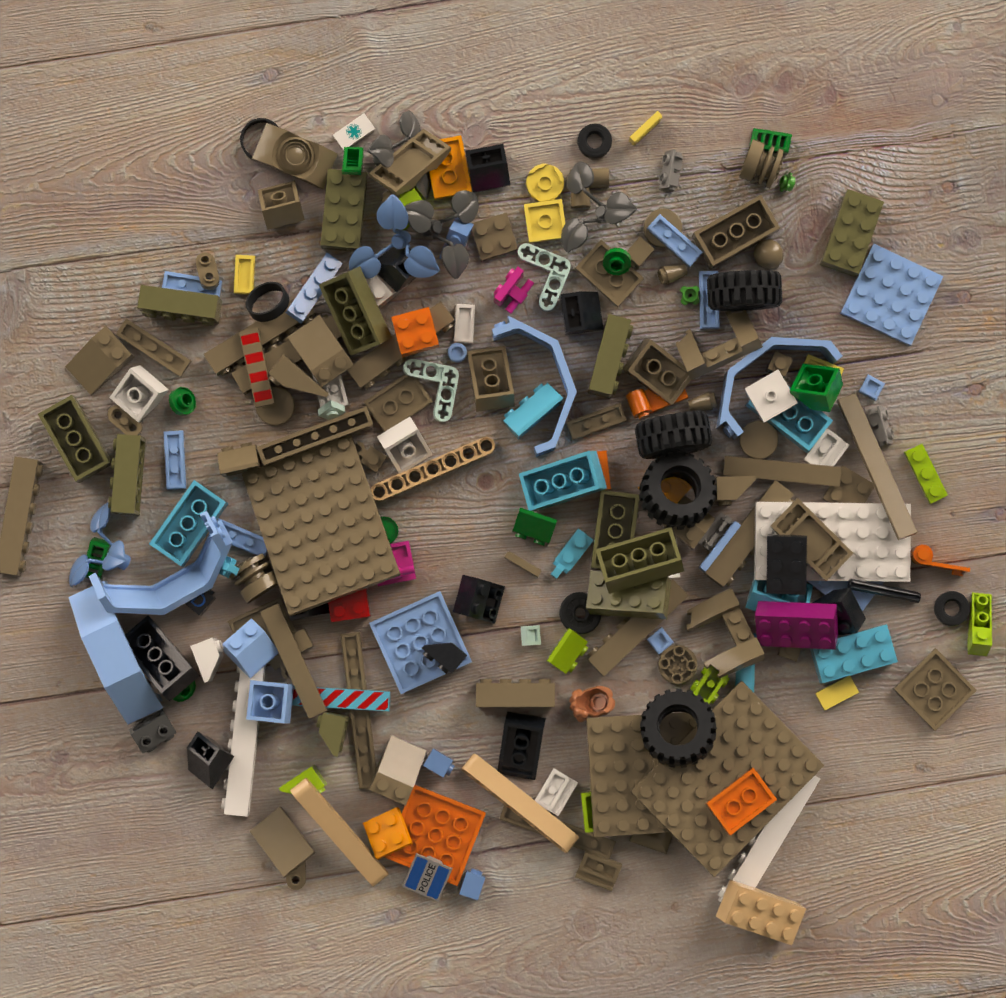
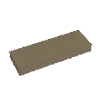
(596, 421)

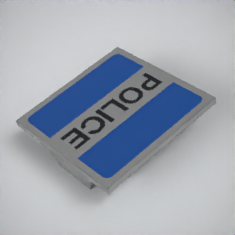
(427, 877)

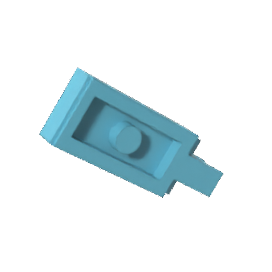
(571, 553)
(229, 567)

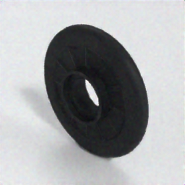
(569, 618)

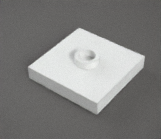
(770, 396)

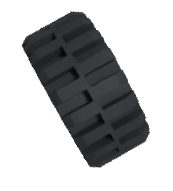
(744, 290)
(673, 433)
(692, 472)
(678, 702)

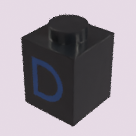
(201, 602)

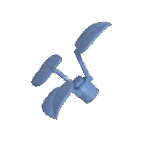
(394, 216)
(115, 557)

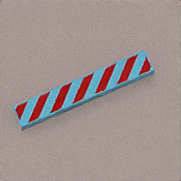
(351, 699)

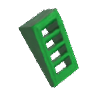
(779, 135)
(353, 160)
(100, 543)

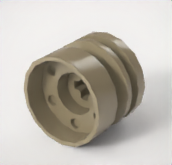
(761, 163)
(254, 578)

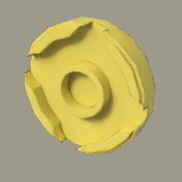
(545, 183)

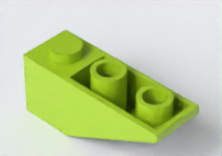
(980, 624)

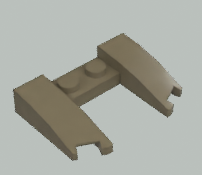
(744, 343)
(747, 648)

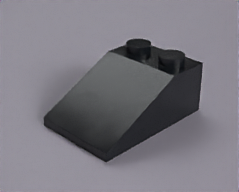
(521, 745)

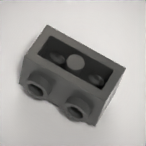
(152, 731)

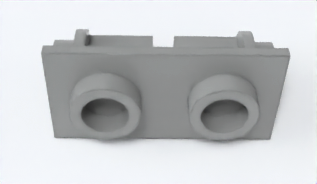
(671, 161)
(880, 418)
(715, 531)

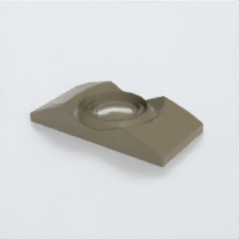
(294, 155)
(411, 162)
(824, 549)

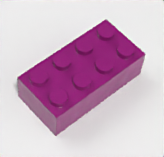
(797, 625)

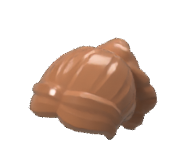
(591, 702)

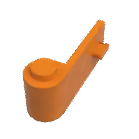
(646, 402)
(923, 556)

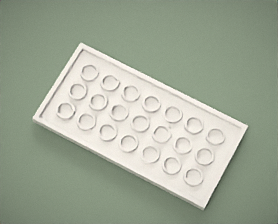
(859, 526)

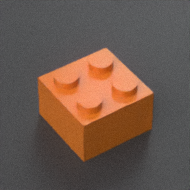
(415, 331)

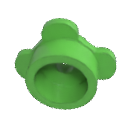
(787, 182)
(689, 290)

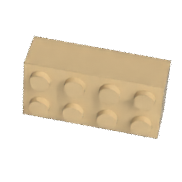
(760, 912)

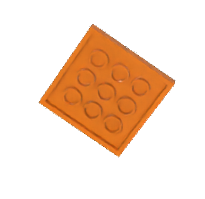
(439, 830)

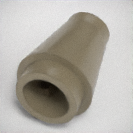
(671, 273)
(703, 402)

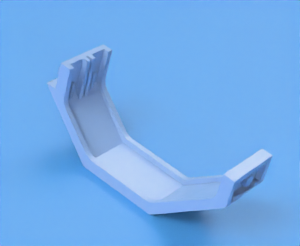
(514, 326)
(826, 347)
(176, 588)
(113, 657)

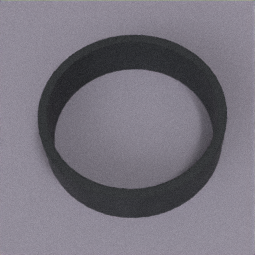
(248, 125)
(259, 291)

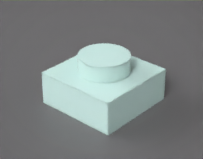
(331, 410)
(530, 635)

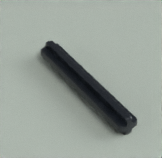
(883, 590)

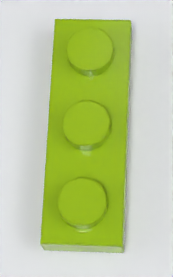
(925, 473)

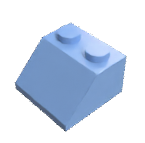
(250, 648)
(270, 701)

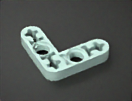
(554, 273)
(440, 378)

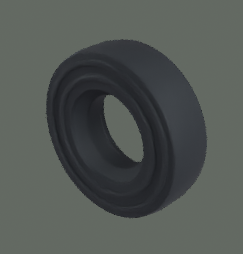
(598, 152)
(960, 599)

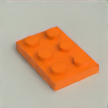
(741, 801)

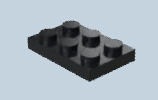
(786, 564)

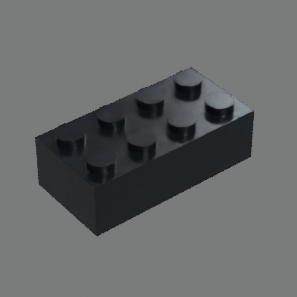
(160, 658)

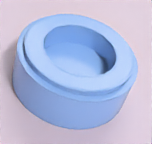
(457, 352)

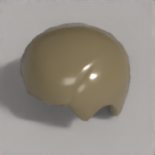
(768, 254)

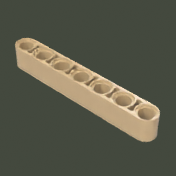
(440, 462)
(520, 803)
(339, 832)

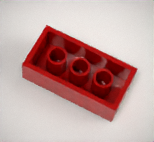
(350, 607)

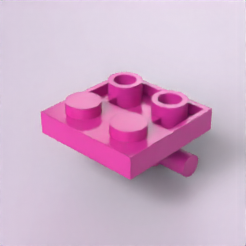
(511, 290)
(404, 561)

